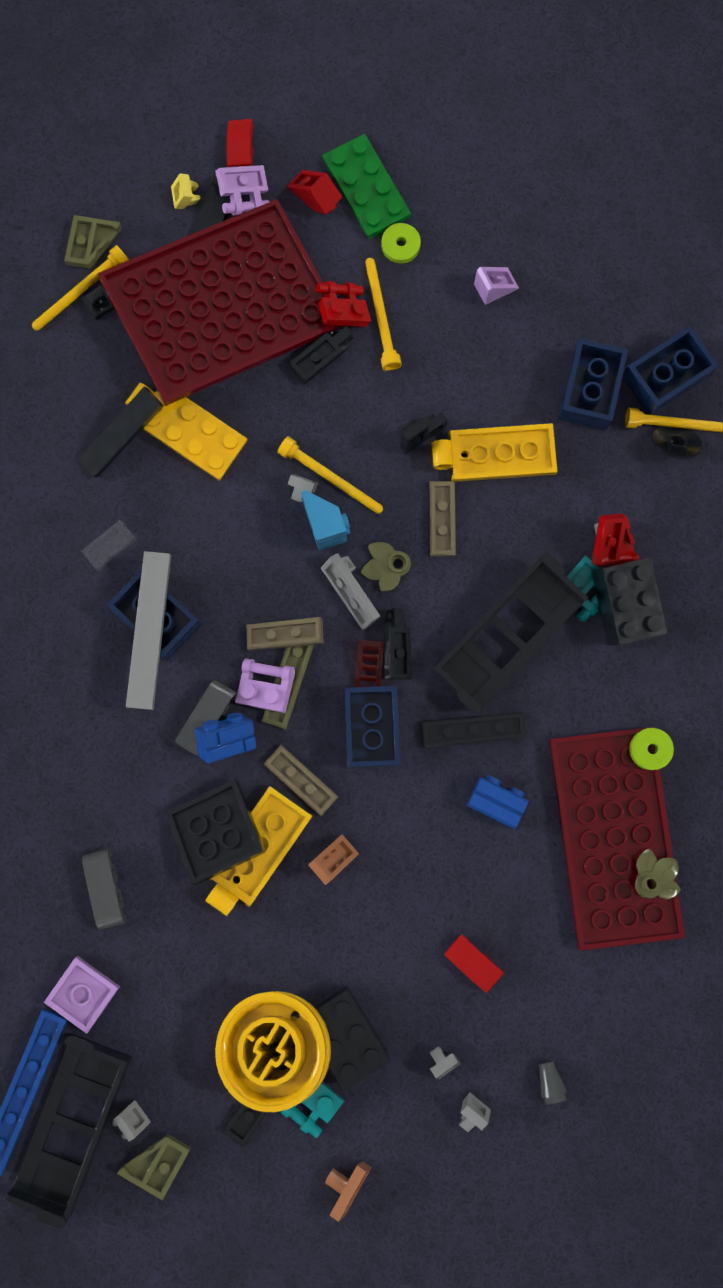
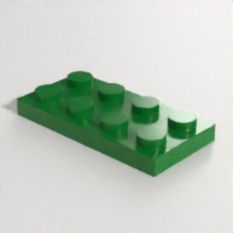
(366, 186)

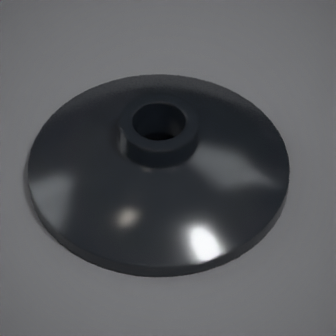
(677, 442)

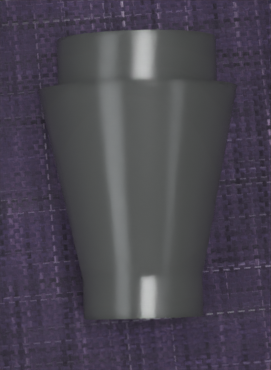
(551, 1084)

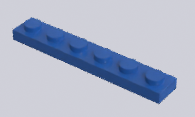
(28, 1081)

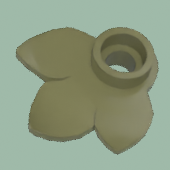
(382, 567)
(659, 873)

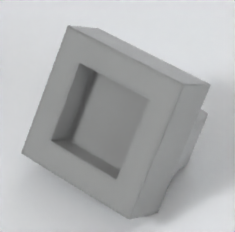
(301, 484)
(443, 1063)
(474, 1113)
(131, 1121)

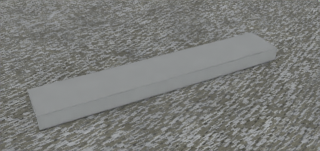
(148, 631)

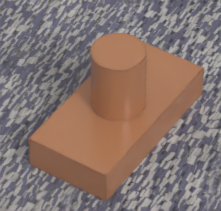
(333, 859)
(347, 1188)

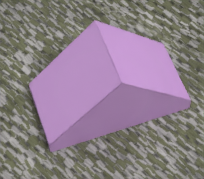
(494, 283)

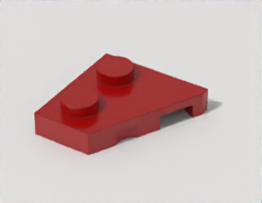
(613, 541)

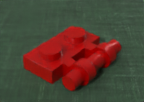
(343, 311)

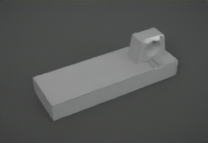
(339, 574)

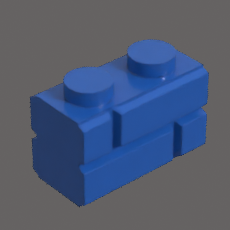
(225, 738)
(497, 802)

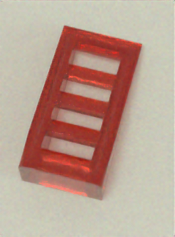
(369, 645)

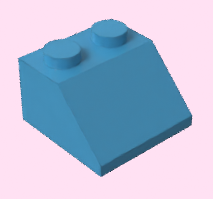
(326, 521)

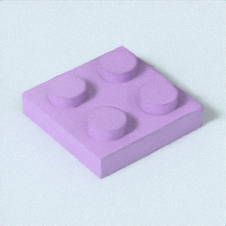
(82, 994)

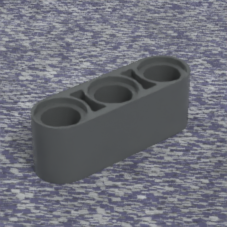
(210, 707)
(102, 889)

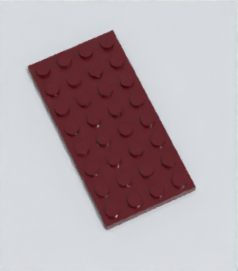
(607, 820)

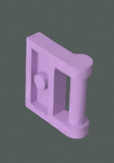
(264, 694)

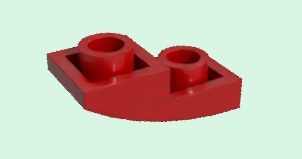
(239, 143)
(474, 963)

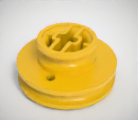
(246, 1051)

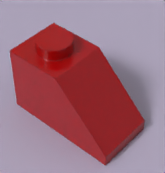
(315, 190)

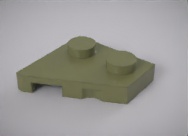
(89, 240)
(156, 1166)

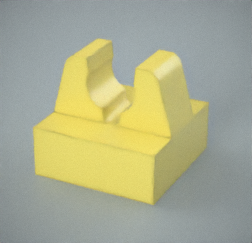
(182, 192)

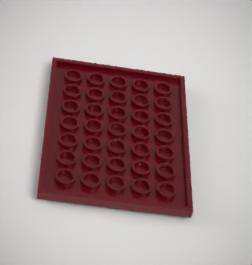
(218, 301)

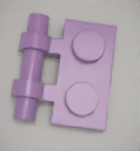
(242, 181)

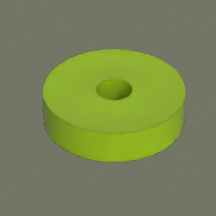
(405, 233)
(663, 749)

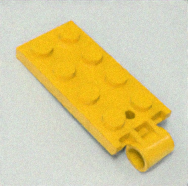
(195, 434)
(497, 452)
(279, 826)

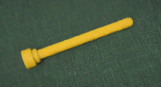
(114, 258)
(390, 358)
(635, 418)
(289, 449)

